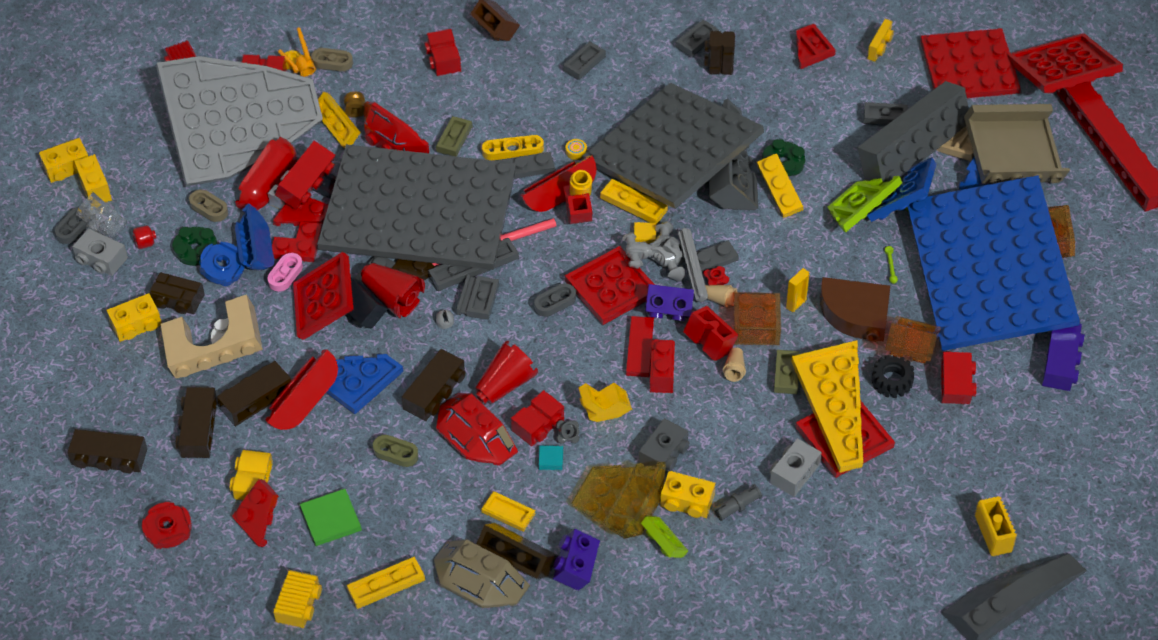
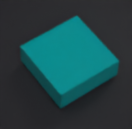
(551, 458)

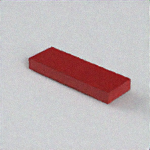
(640, 346)

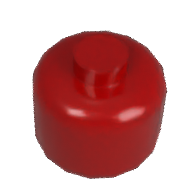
(143, 237)

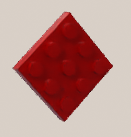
(609, 285)
(323, 296)
(874, 438)

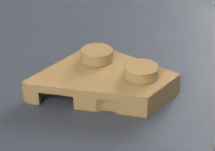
(959, 146)

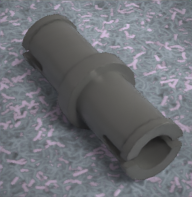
(737, 502)

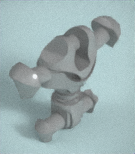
(664, 250)

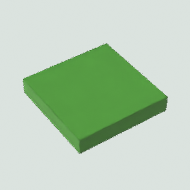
(330, 517)

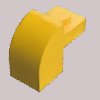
(604, 404)

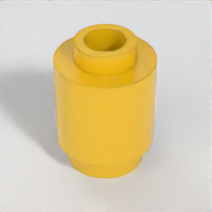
(580, 183)

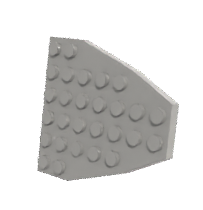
(230, 112)

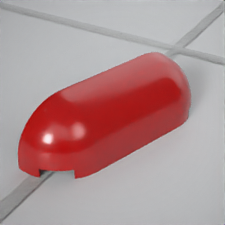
(266, 172)
(550, 190)
(303, 391)

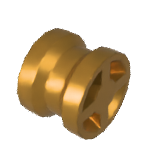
(354, 104)

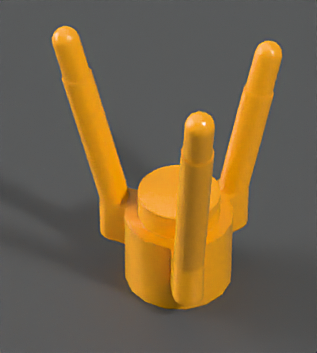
(304, 63)

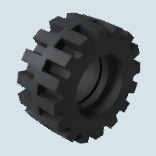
(891, 387)

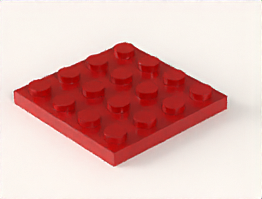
(972, 61)
(1065, 63)

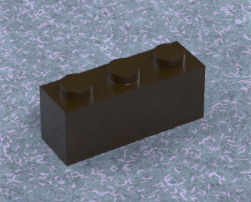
(433, 385)
(253, 393)
(197, 422)
(107, 451)
(517, 550)

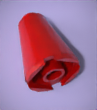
(393, 288)
(504, 374)

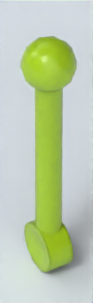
(889, 251)

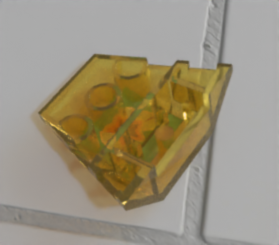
(621, 496)

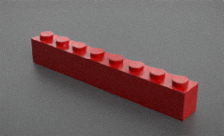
(1113, 142)

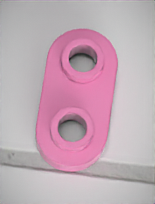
(283, 273)

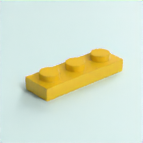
(337, 120)
(780, 185)
(633, 201)
(385, 582)

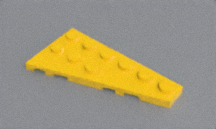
(833, 392)

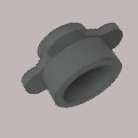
(572, 426)

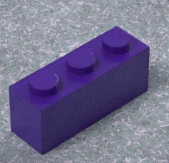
(1063, 358)

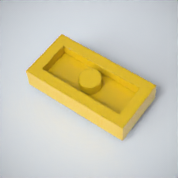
(878, 44)

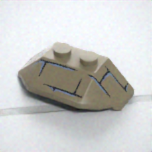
(479, 575)

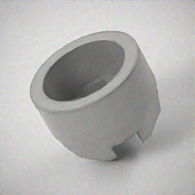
(440, 321)

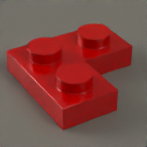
(304, 245)

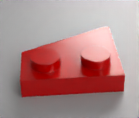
(812, 46)
(313, 211)
(257, 511)

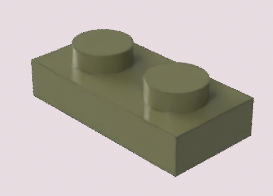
(454, 136)
(785, 375)

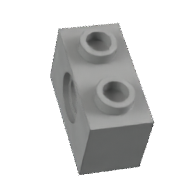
(99, 252)
(806, 461)

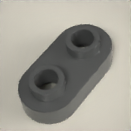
(71, 226)
(553, 300)

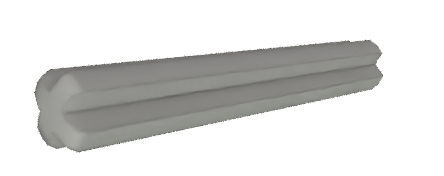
(693, 265)

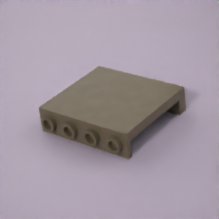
(1014, 142)

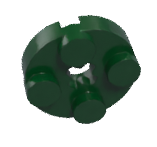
(789, 150)
(188, 236)

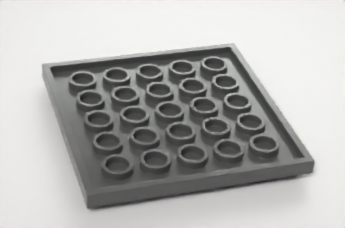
(673, 144)

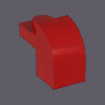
(578, 207)

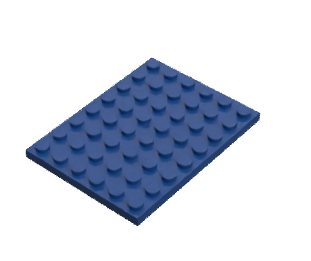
(992, 263)

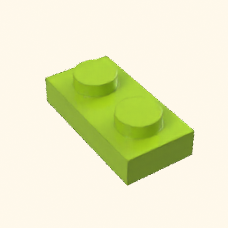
(661, 533)

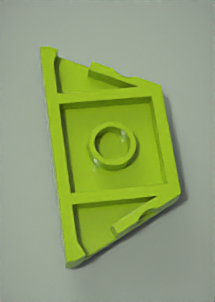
(860, 200)

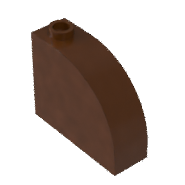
(855, 307)

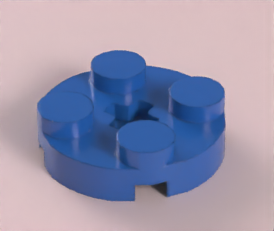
(217, 273)

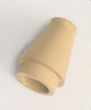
(721, 294)
(734, 366)

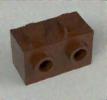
(495, 20)

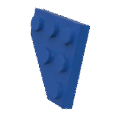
(913, 188)
(362, 379)

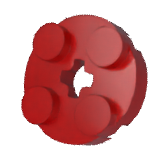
(171, 536)

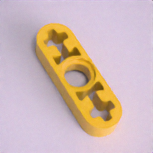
(497, 154)

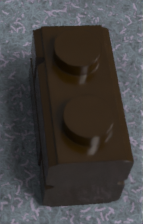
(721, 52)
(177, 293)

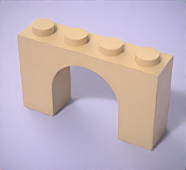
(239, 340)

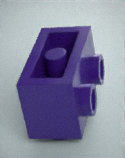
(669, 301)
(575, 559)

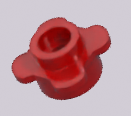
(720, 272)

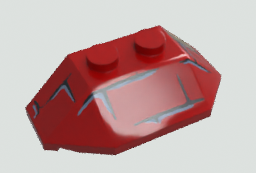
(389, 131)
(474, 430)

